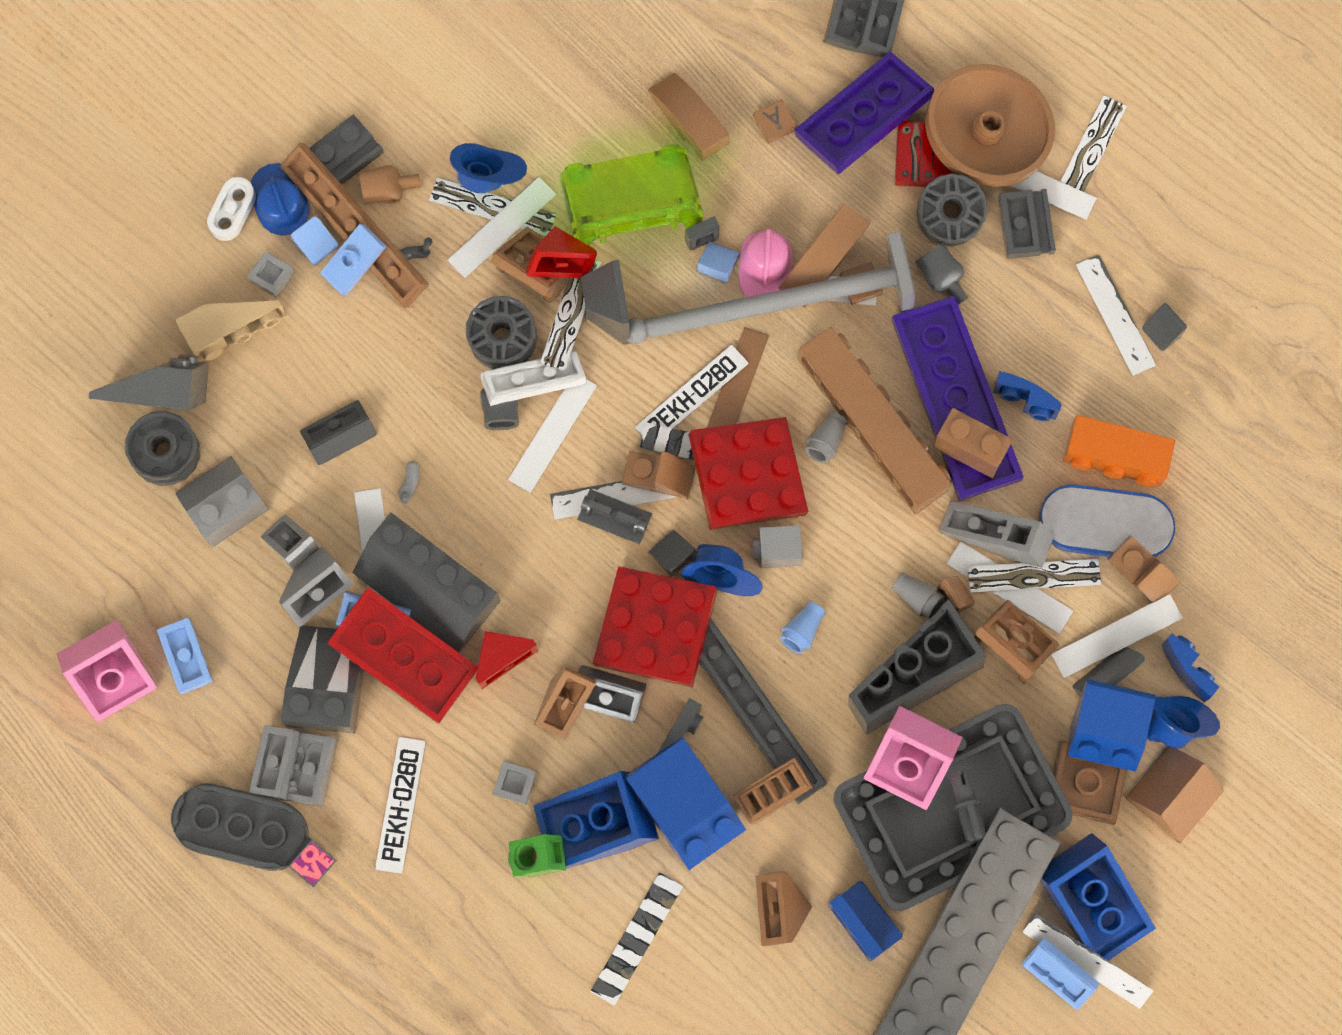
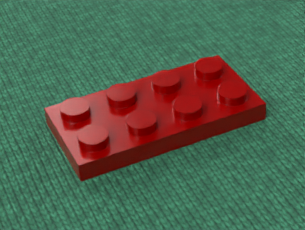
(402, 655)

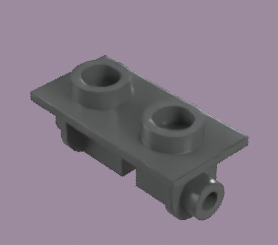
(614, 516)

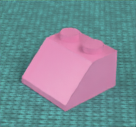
(106, 671)
(913, 758)

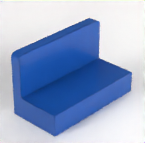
(865, 920)

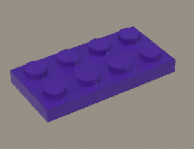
(864, 112)

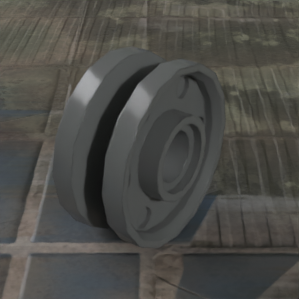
(956, 190)
(496, 314)
(156, 429)

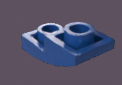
(1037, 401)
(1181, 656)

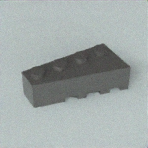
(919, 669)

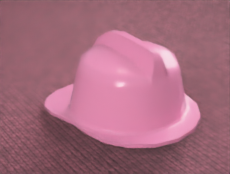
(764, 262)

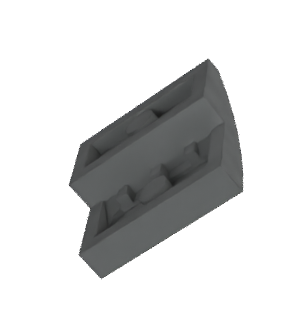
(864, 25)

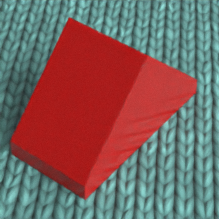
(561, 256)
(500, 655)

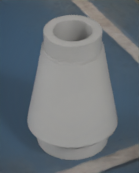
(825, 440)
(919, 595)

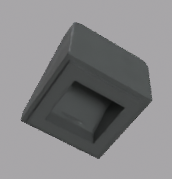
(1164, 327)
(673, 552)

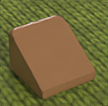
(956, 592)

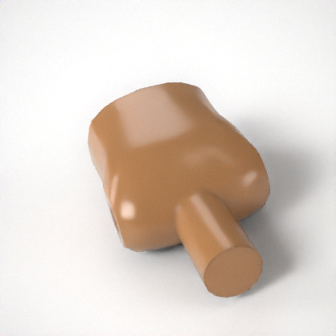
(385, 184)

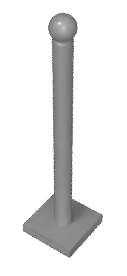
(896, 275)

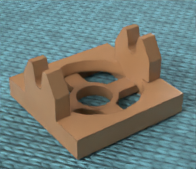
(524, 244)
(1037, 642)

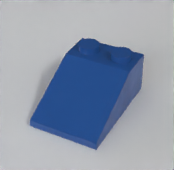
(685, 803)
(597, 820)
(1096, 898)

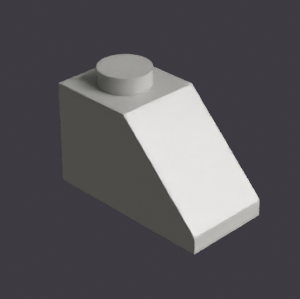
(313, 586)

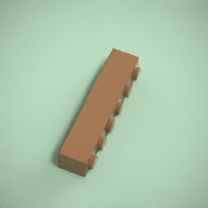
(874, 420)

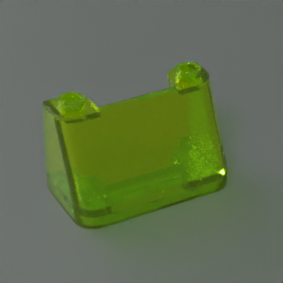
(630, 194)

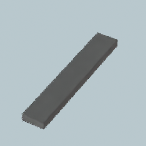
(755, 709)

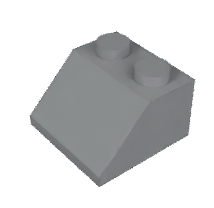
(221, 502)

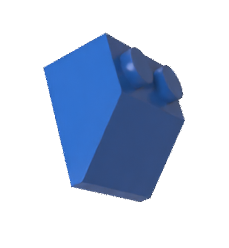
(1111, 725)

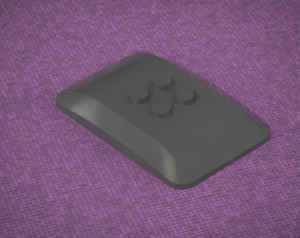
(923, 851)

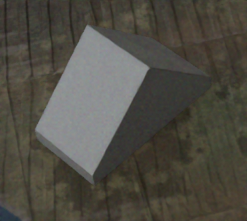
(290, 541)

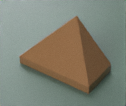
(564, 701)
(780, 908)

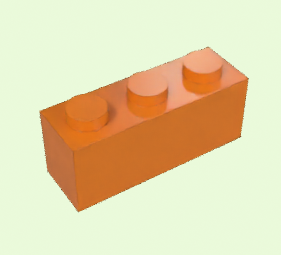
(1119, 451)

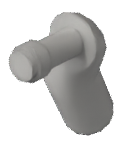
(410, 483)

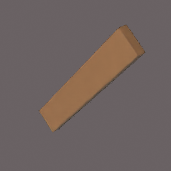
(345, 215)

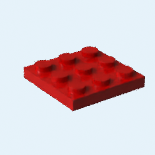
(748, 473)
(655, 626)

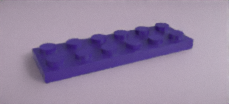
(949, 378)

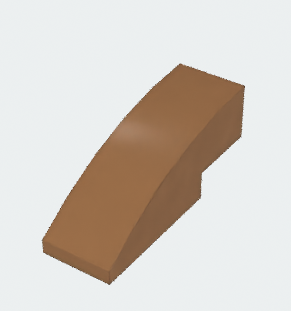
(690, 116)
(828, 249)

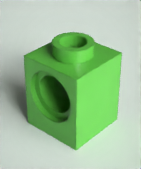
(549, 856)

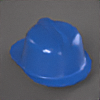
(485, 168)
(278, 201)
(723, 569)
(1181, 720)

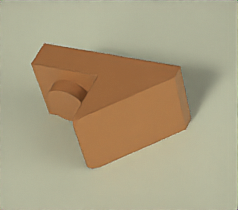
(659, 474)
(1143, 569)

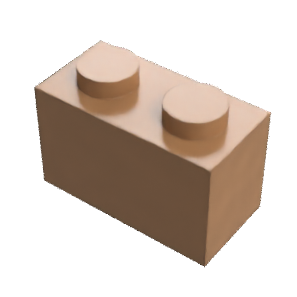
(972, 443)

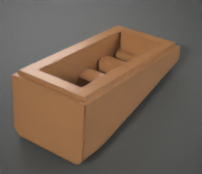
(747, 806)

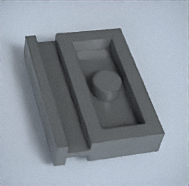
(347, 149)
(1026, 223)

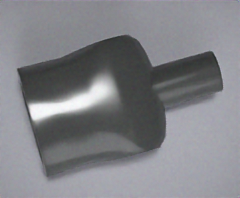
(942, 272)
(499, 416)

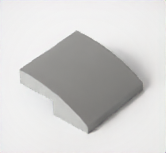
(293, 766)

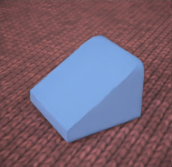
(314, 240)
(717, 262)

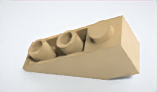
(220, 325)

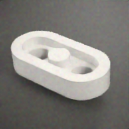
(229, 210)

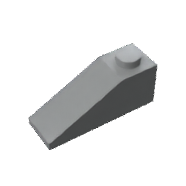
(998, 533)

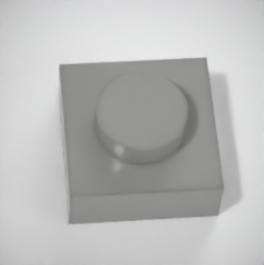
(270, 274)
(514, 783)

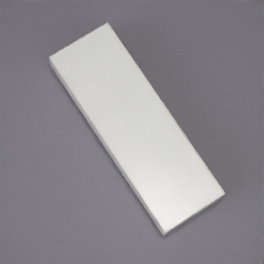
(530, 379)

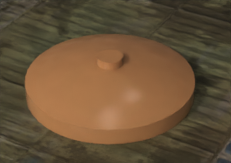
(990, 125)

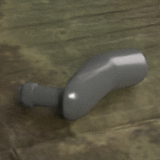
(414, 252)

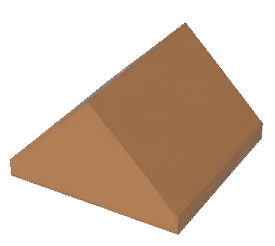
(1176, 792)

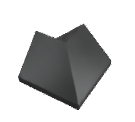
(606, 300)

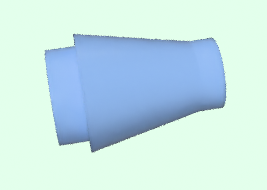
(801, 630)

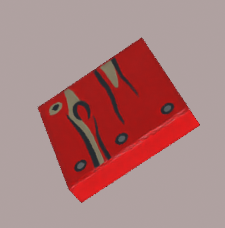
(915, 158)

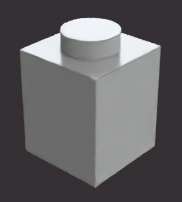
(778, 546)

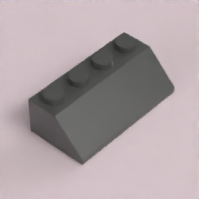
(427, 580)

